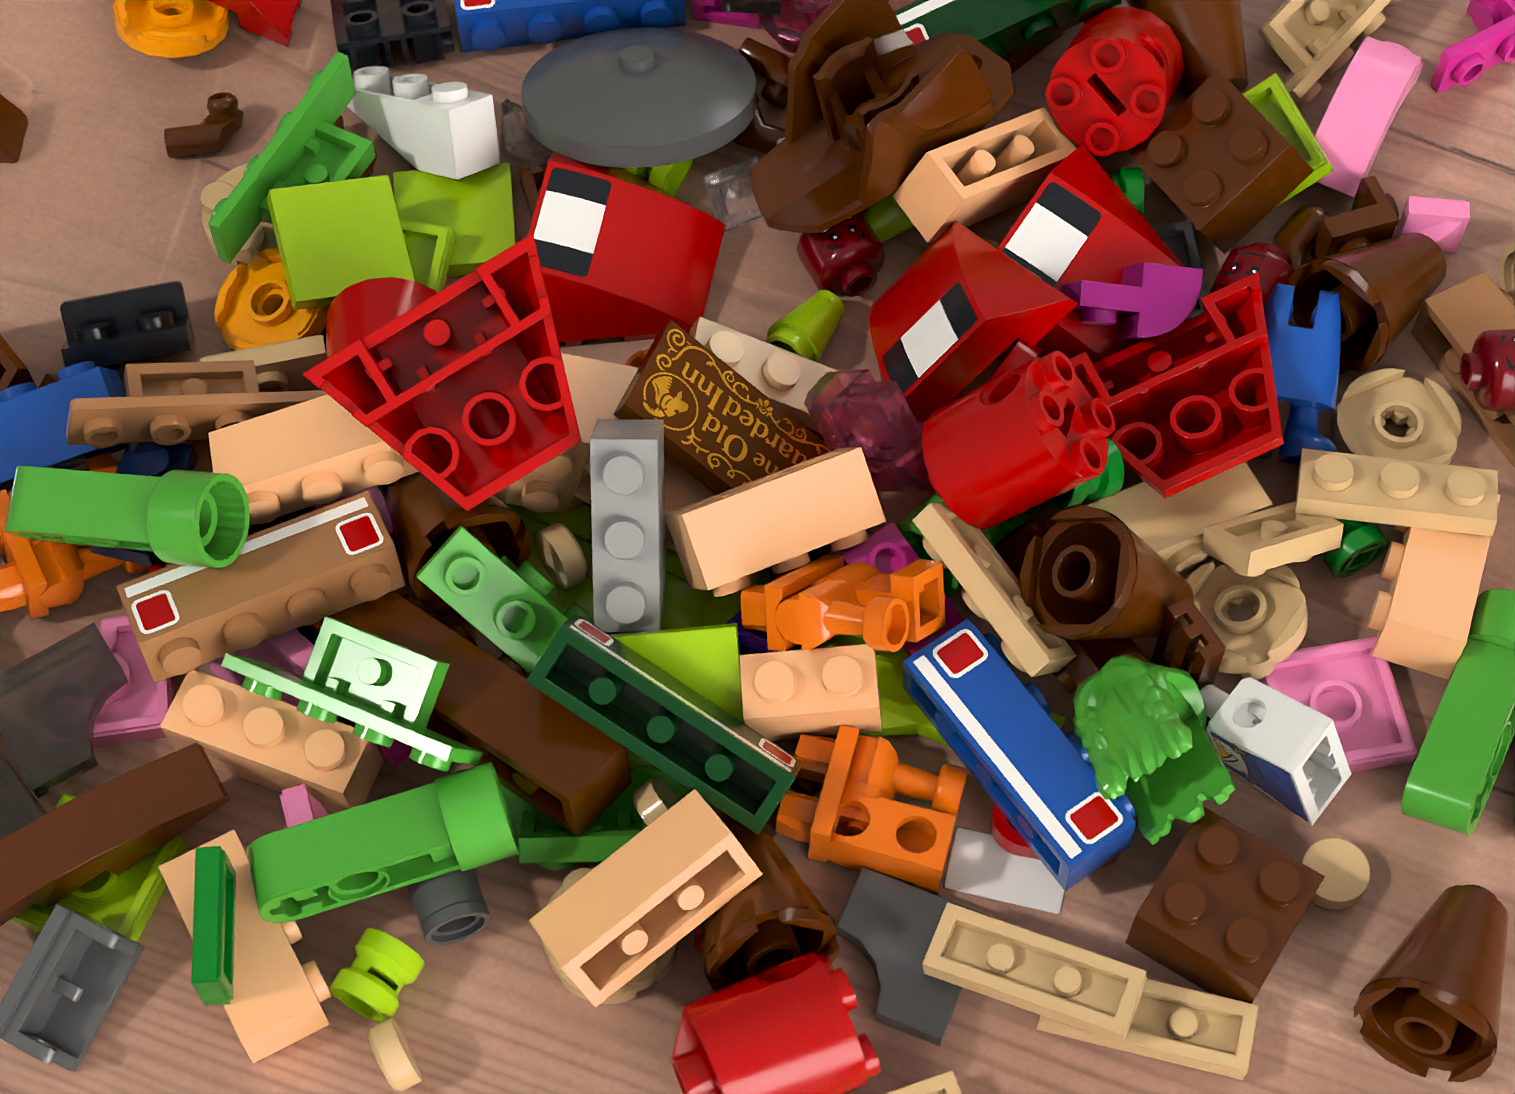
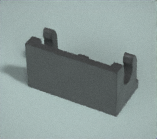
(66, 987)

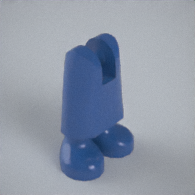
(1304, 368)

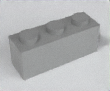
(628, 524)

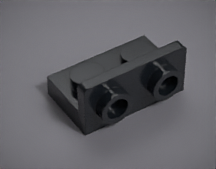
(127, 325)

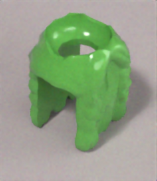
(1149, 734)

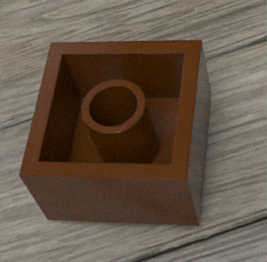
(1221, 162)
(1223, 909)

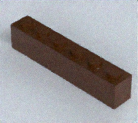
(486, 704)

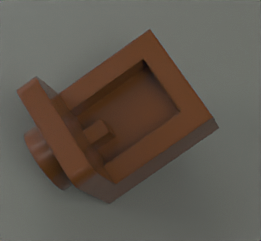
(1369, 221)

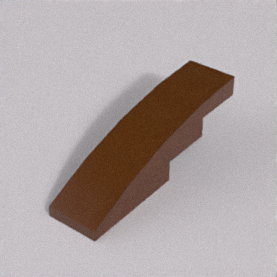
(106, 829)

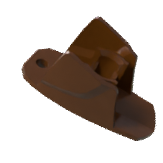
(868, 112)

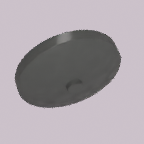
(639, 97)

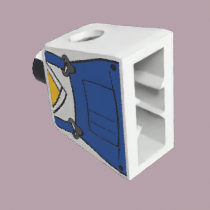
(1277, 746)

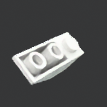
(428, 123)

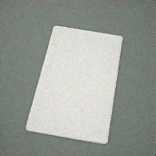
(989, 871)

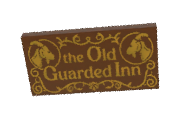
(714, 417)

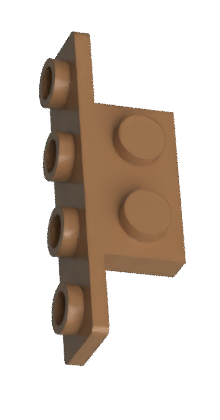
(176, 404)

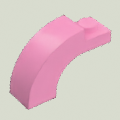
(1364, 110)

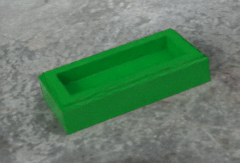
(213, 926)

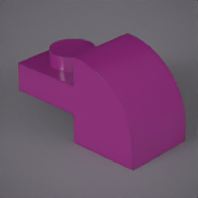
(1147, 303)

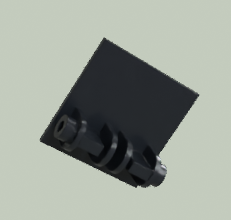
(365, 23)

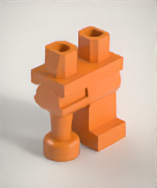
(50, 572)
(853, 599)
(857, 815)

